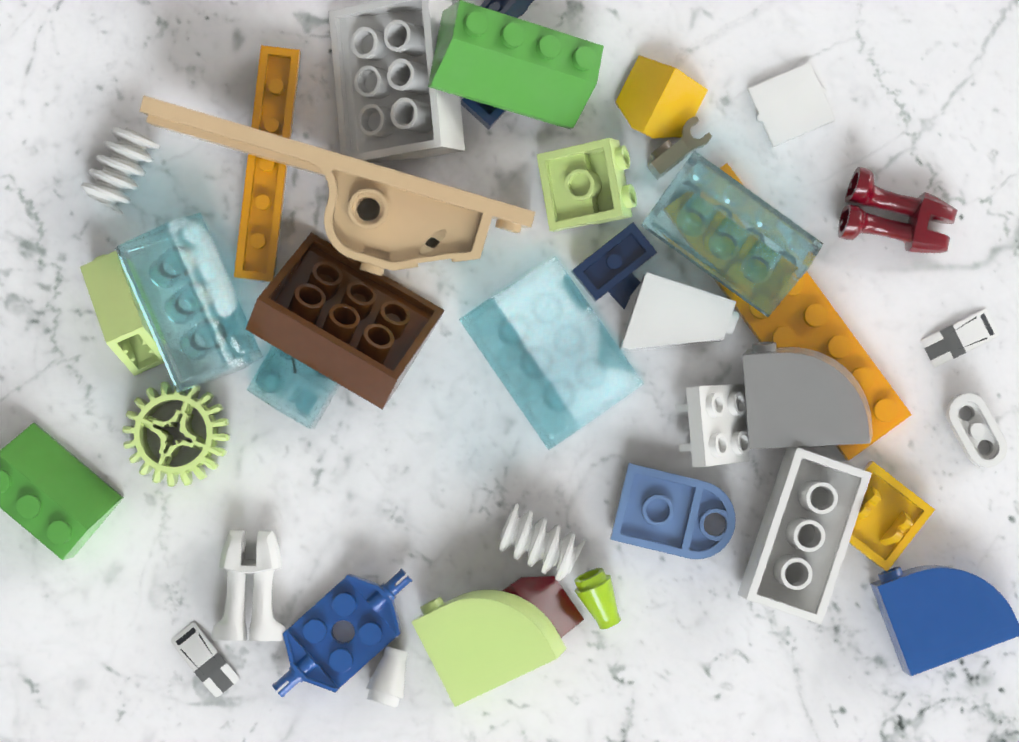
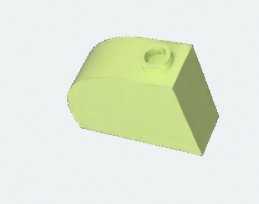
(485, 640)

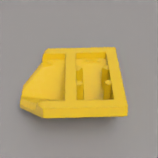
(659, 99)

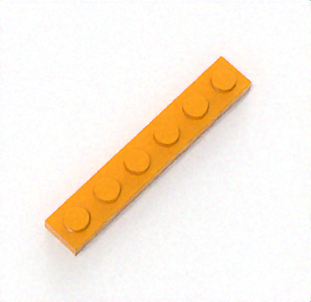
(264, 178)

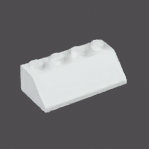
(804, 534)

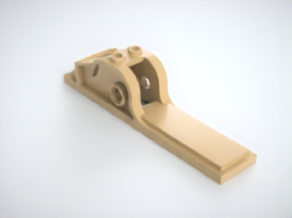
(409, 205)

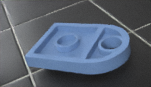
(669, 513)

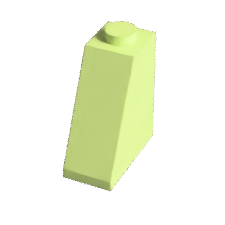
(120, 314)

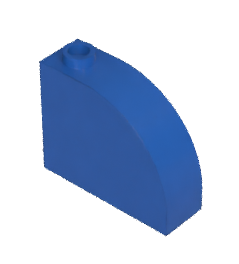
(941, 615)

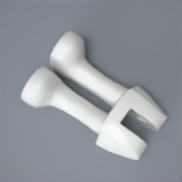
(268, 558)

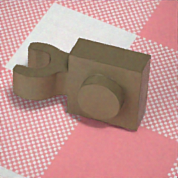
(670, 154)

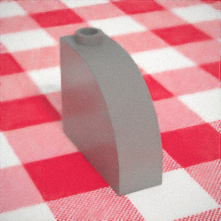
(802, 399)

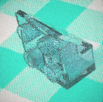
(293, 388)

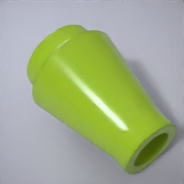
(598, 596)

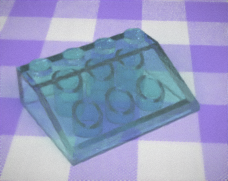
(551, 352)

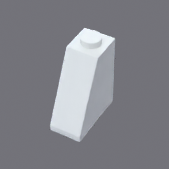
(676, 315)

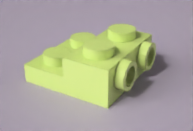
(586, 184)

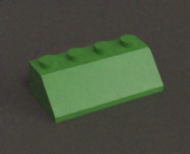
(514, 64)

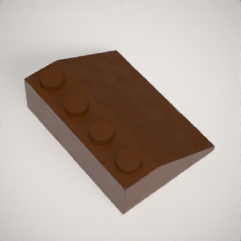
(344, 320)

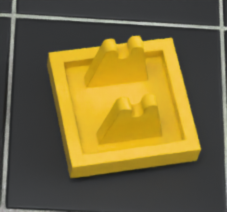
(887, 518)

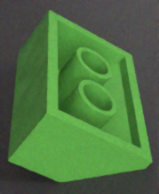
(52, 492)

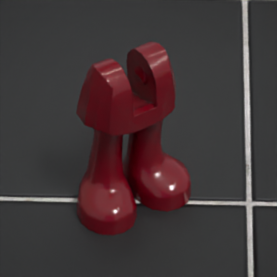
(919, 210)

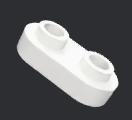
(976, 429)

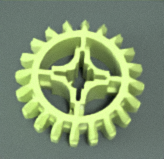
(167, 450)

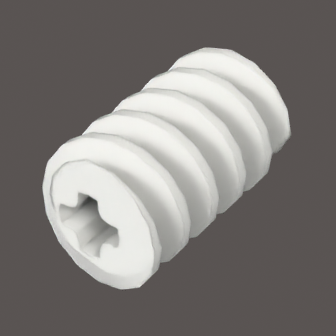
(119, 168)
(540, 543)

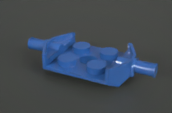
(319, 656)

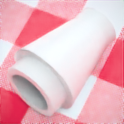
(389, 678)

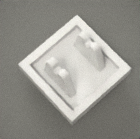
(716, 425)

